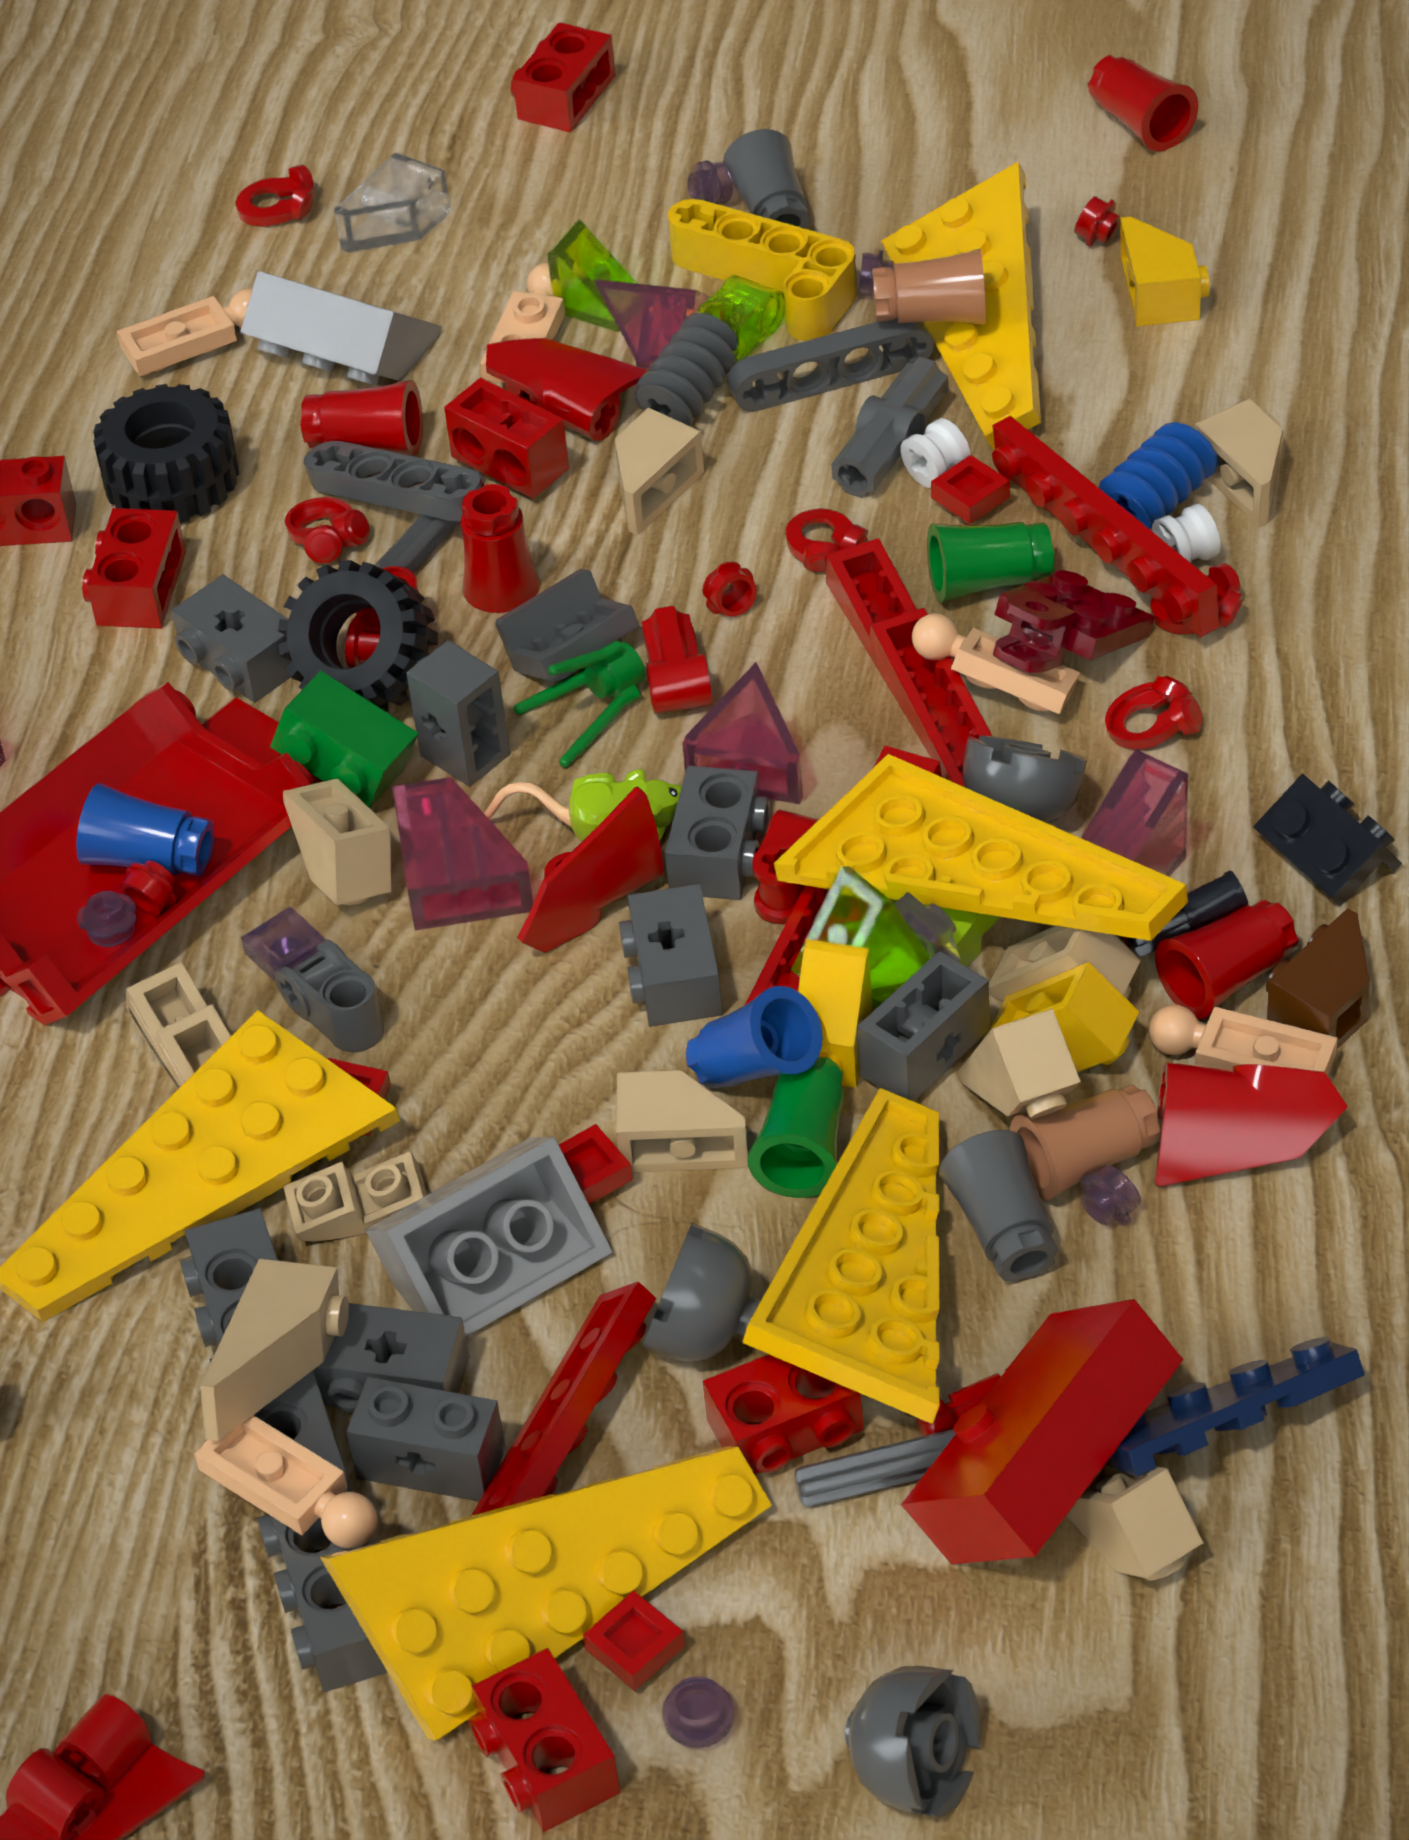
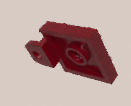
(1064, 615)

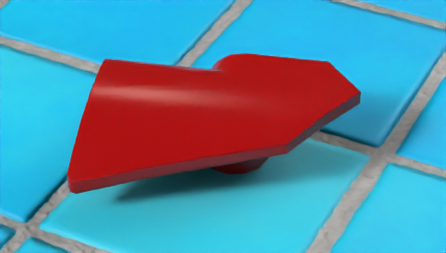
(564, 381)
(603, 868)
(1239, 1118)
(97, 1780)

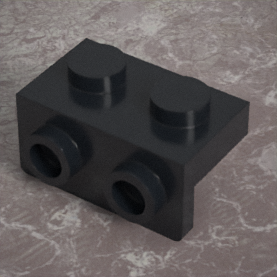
(1324, 839)

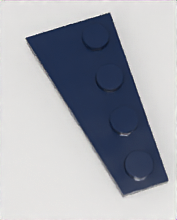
(1235, 1404)

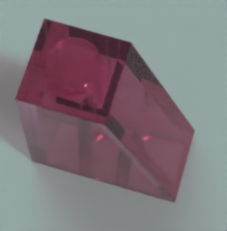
(1144, 814)
(456, 858)

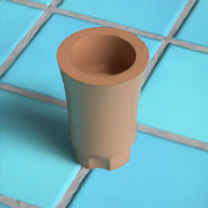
(932, 290)
(1087, 1137)

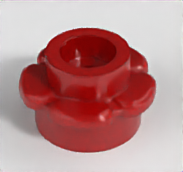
(1097, 221)
(737, 597)
(149, 887)

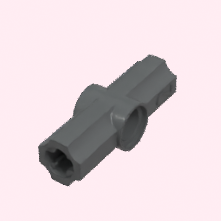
(886, 423)

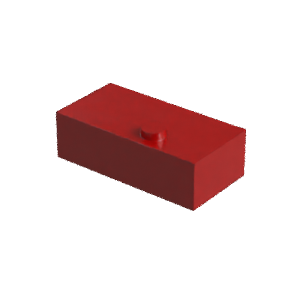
(1042, 1433)

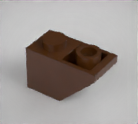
(1324, 983)

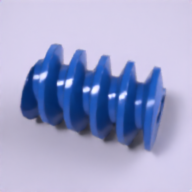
(1161, 472)

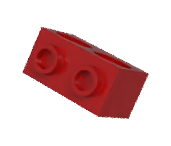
(563, 77)
(507, 437)
(36, 501)
(135, 568)
(781, 1399)
(554, 1736)

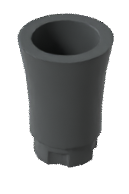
(766, 176)
(1000, 1199)

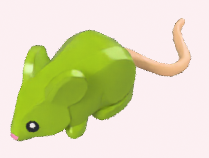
(596, 797)

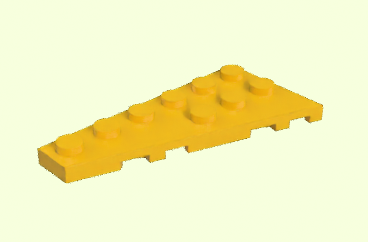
(995, 359)
(977, 856)
(206, 1154)
(864, 1269)
(533, 1574)

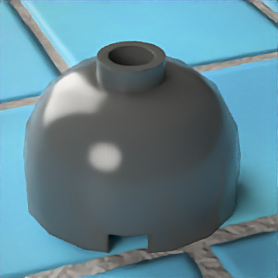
(1023, 776)
(703, 1299)
(914, 1737)

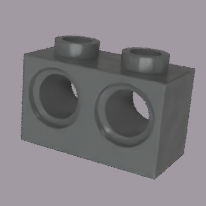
(716, 831)

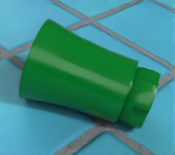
(986, 557)
(800, 1132)

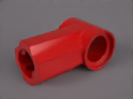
(674, 668)

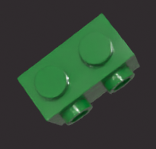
(344, 738)

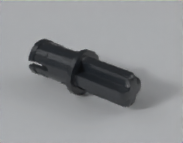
(1203, 907)

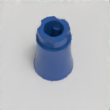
(130, 830)
(762, 1039)

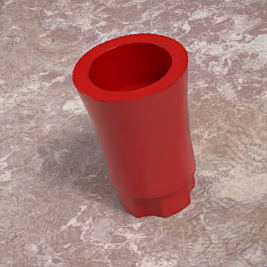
(1147, 103)
(370, 417)
(496, 551)
(1224, 956)

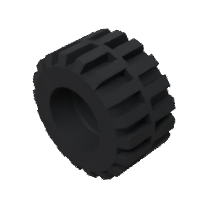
(167, 451)
(325, 608)

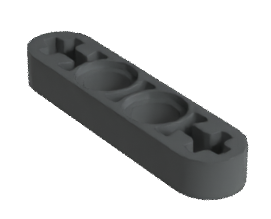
(831, 370)
(344, 471)

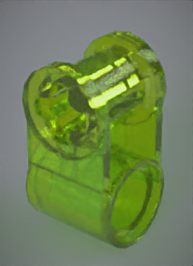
(748, 309)

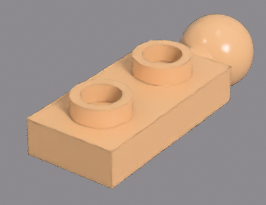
(529, 314)
(183, 333)
(938, 637)
(1240, 1039)
(288, 1482)

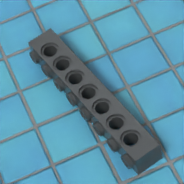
(329, 1639)

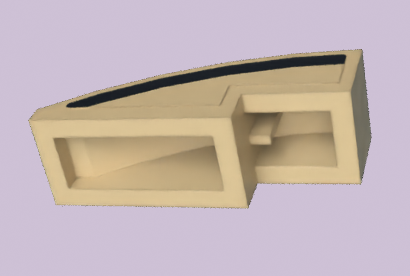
(176, 1022)

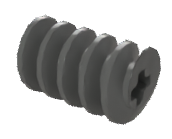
(688, 368)

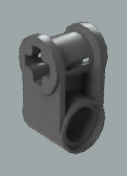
(334, 998)

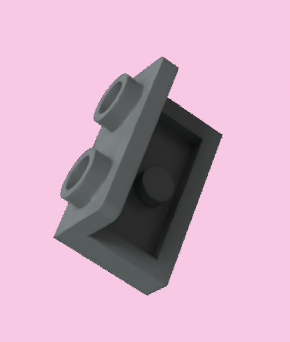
(562, 625)

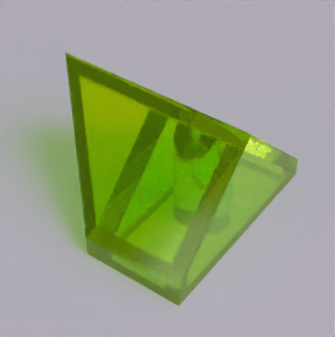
(574, 265)
(866, 918)

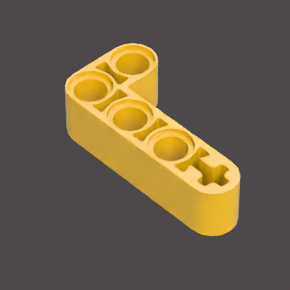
(805, 265)

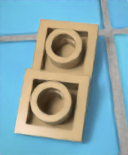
(344, 1205)

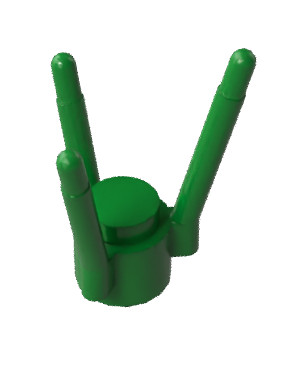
(609, 673)

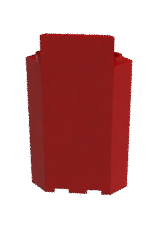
(157, 755)

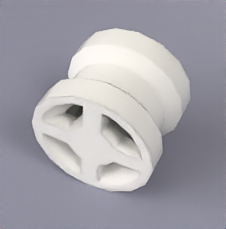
(934, 452)
(1190, 534)

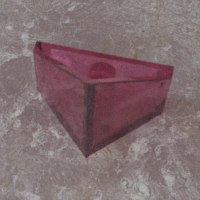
(648, 314)
(748, 735)

